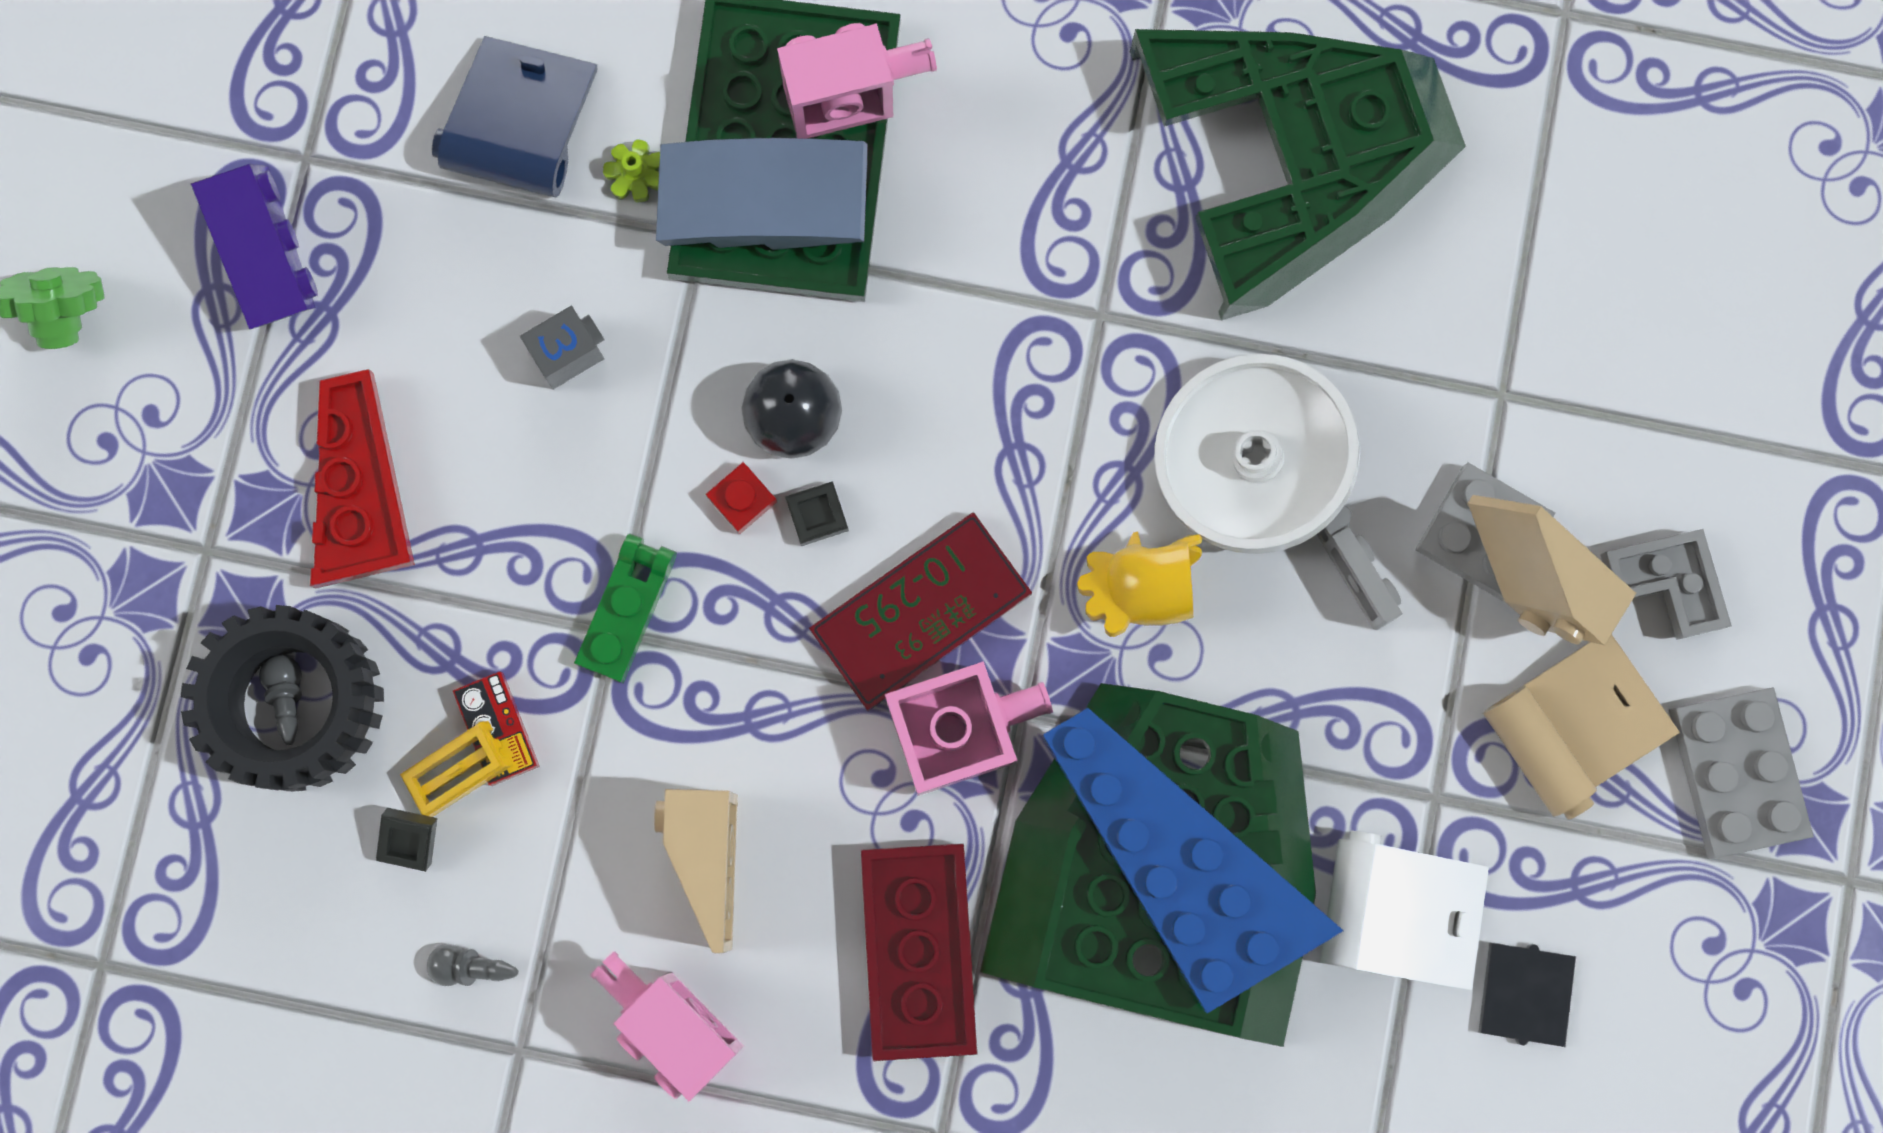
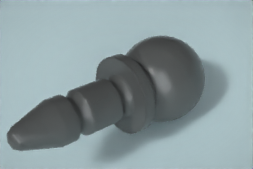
(281, 680)
(452, 965)

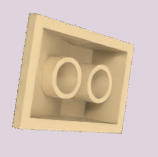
(1549, 572)
(701, 844)

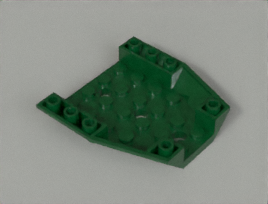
(1070, 914)

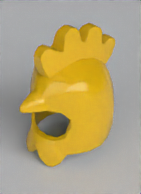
(1141, 584)

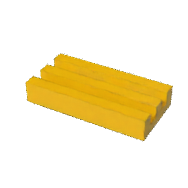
(490, 749)

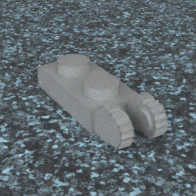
(1353, 561)

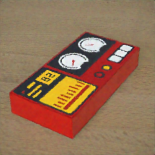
(493, 702)

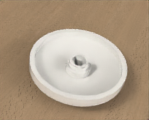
(1257, 453)

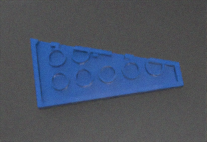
(1202, 888)

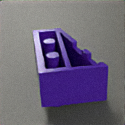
(256, 244)

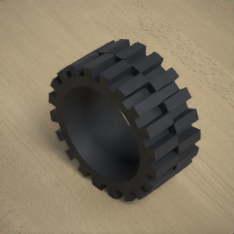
(223, 686)

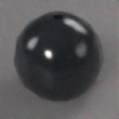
(797, 426)

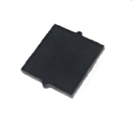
(1527, 994)

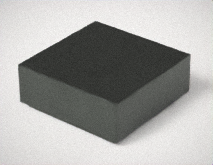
(817, 513)
(406, 839)

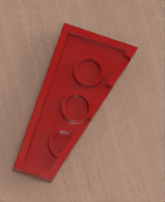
(359, 503)

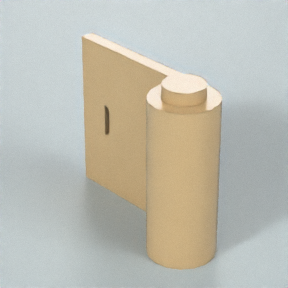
(1574, 725)

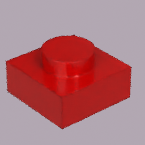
(741, 498)

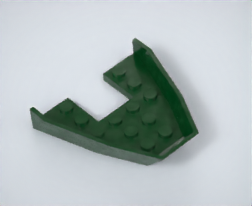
(1349, 126)

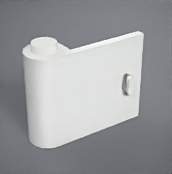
(1405, 912)

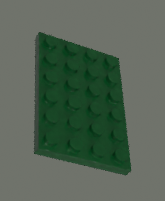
(743, 97)

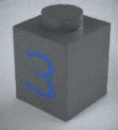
(564, 346)

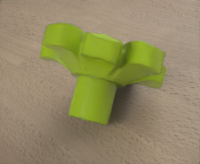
(633, 171)

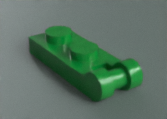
(625, 610)

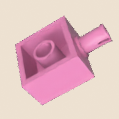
(846, 78)
(959, 726)
(668, 1028)

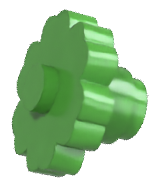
(51, 302)

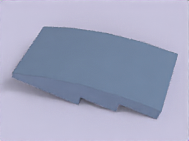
(762, 192)

